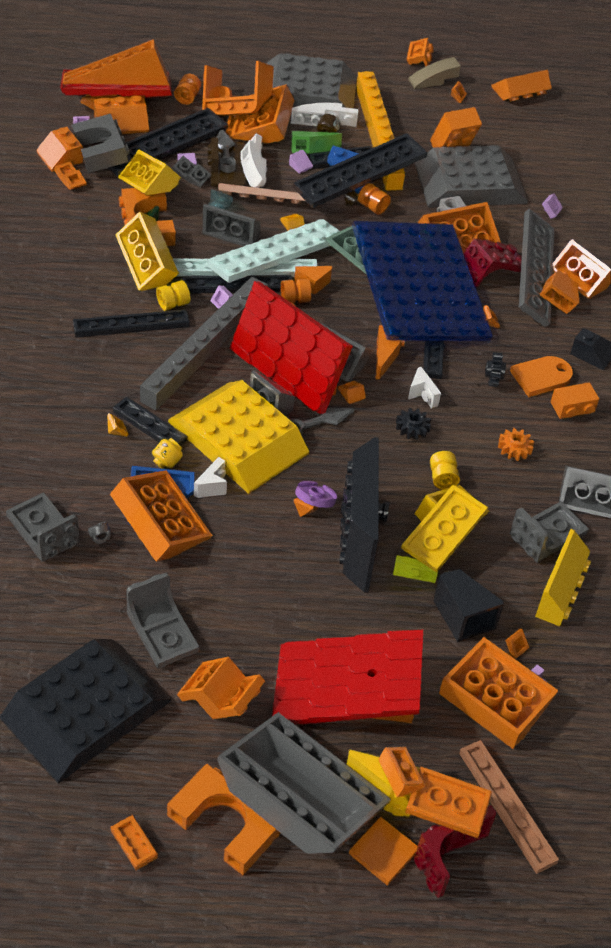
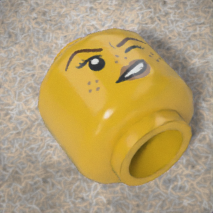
(167, 453)

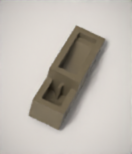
(435, 73)

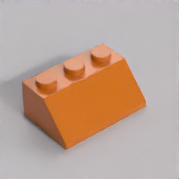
(523, 85)
(128, 111)
(584, 269)

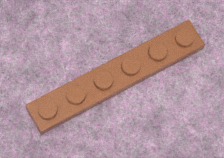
(261, 193)
(509, 807)

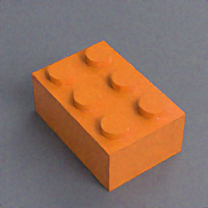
(457, 128)

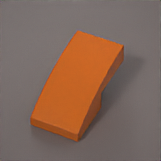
(70, 176)

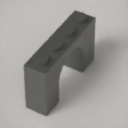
(105, 155)

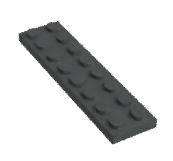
(536, 267)

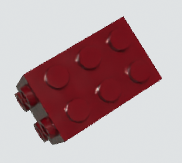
(488, 256)
(440, 841)

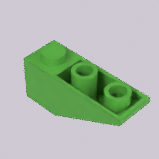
(314, 141)

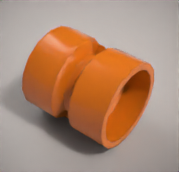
(187, 89)
(374, 198)
(296, 291)

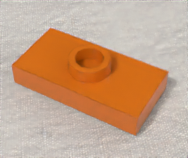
(134, 842)

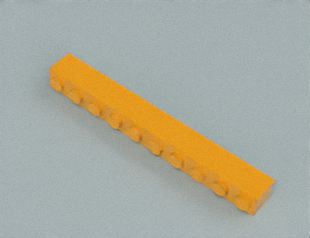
(377, 122)

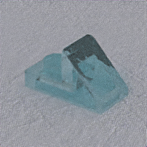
(220, 200)

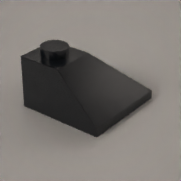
(592, 349)

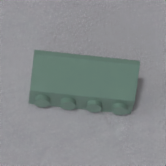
(347, 245)

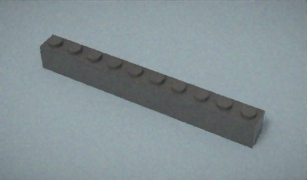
(195, 350)

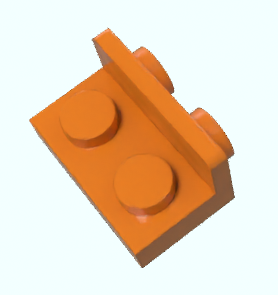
(420, 51)

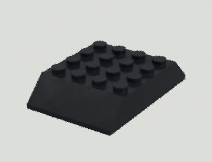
(360, 515)
(82, 707)

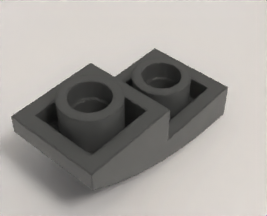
(192, 173)

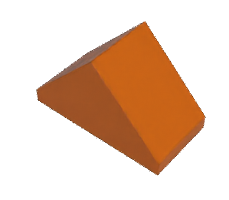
(318, 276)

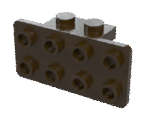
(215, 154)

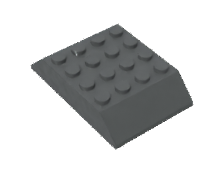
(315, 79)
(472, 173)
(299, 786)

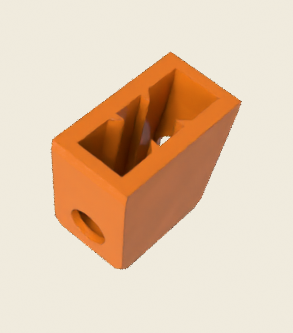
(561, 291)

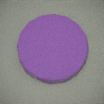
(316, 495)

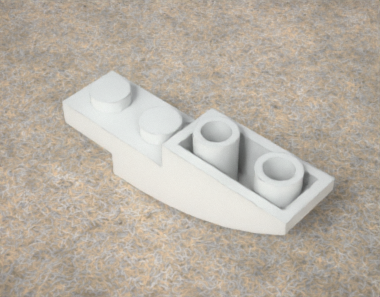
(312, 113)
(253, 163)

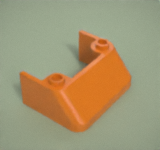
(220, 98)

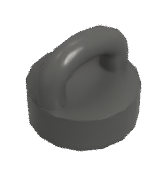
(99, 529)

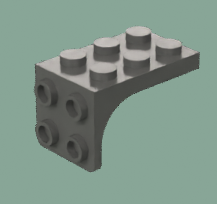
(44, 526)
(545, 531)
(159, 621)

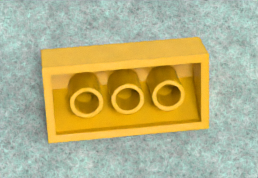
(149, 174)
(146, 252)
(564, 580)

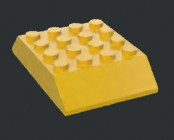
(243, 432)

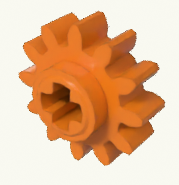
(515, 444)

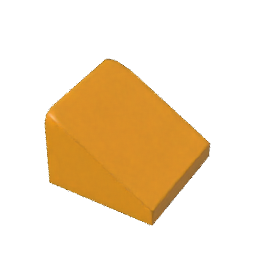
(292, 221)

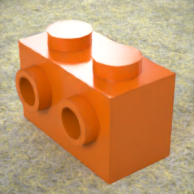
(574, 400)

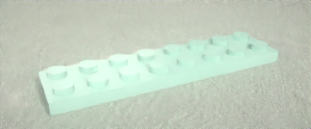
(272, 251)

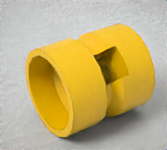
(173, 295)
(444, 470)

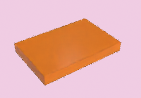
(450, 802)

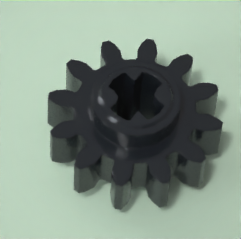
(495, 369)
(413, 423)

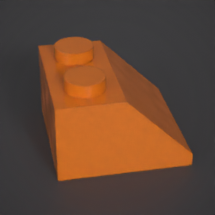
(60, 148)

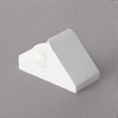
(424, 387)
(211, 481)

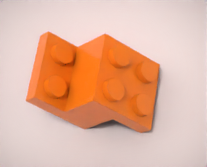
(221, 688)

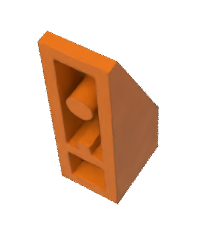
(386, 352)

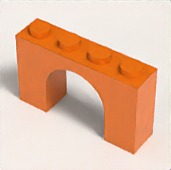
(135, 201)
(209, 790)

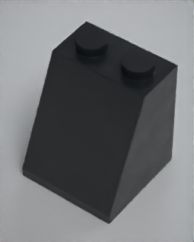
(466, 605)

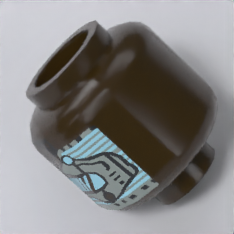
(328, 123)

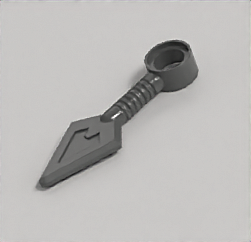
(225, 143)
(331, 416)

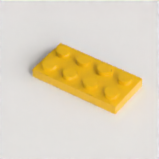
(444, 528)

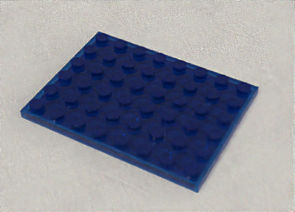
(421, 282)

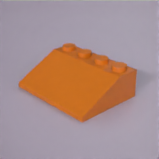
(269, 121)
(468, 221)
(160, 514)
(497, 692)

